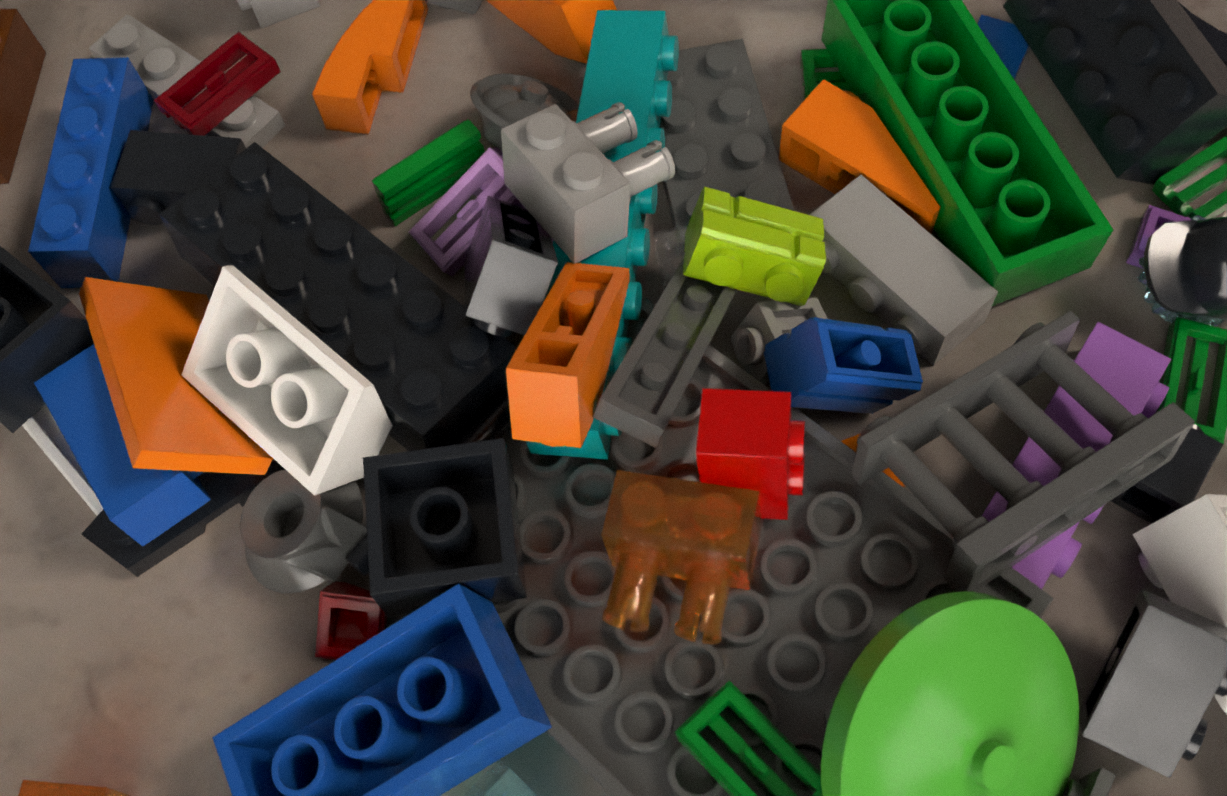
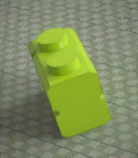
(754, 247)

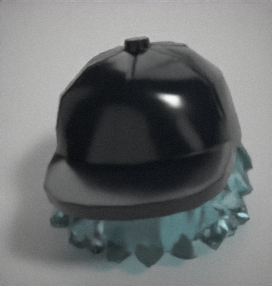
(1187, 270)

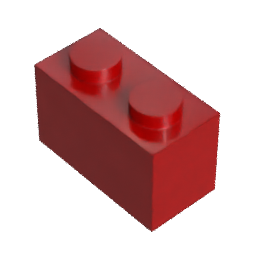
(752, 445)

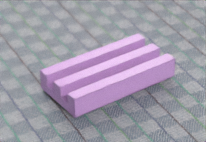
(453, 244)

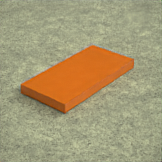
(142, 350)

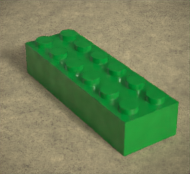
(972, 137)

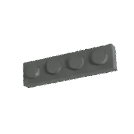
(664, 357)

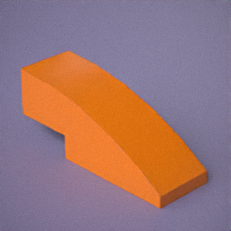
(369, 59)

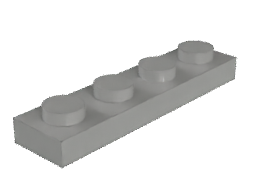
(164, 63)

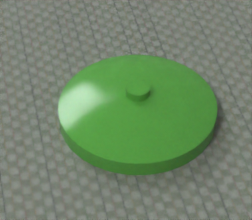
(955, 705)

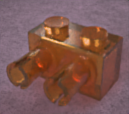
(680, 533)

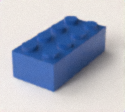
(395, 713)

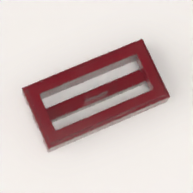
(223, 91)

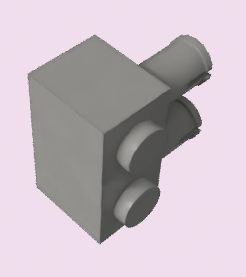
(568, 181)

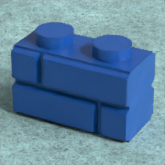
(843, 366)

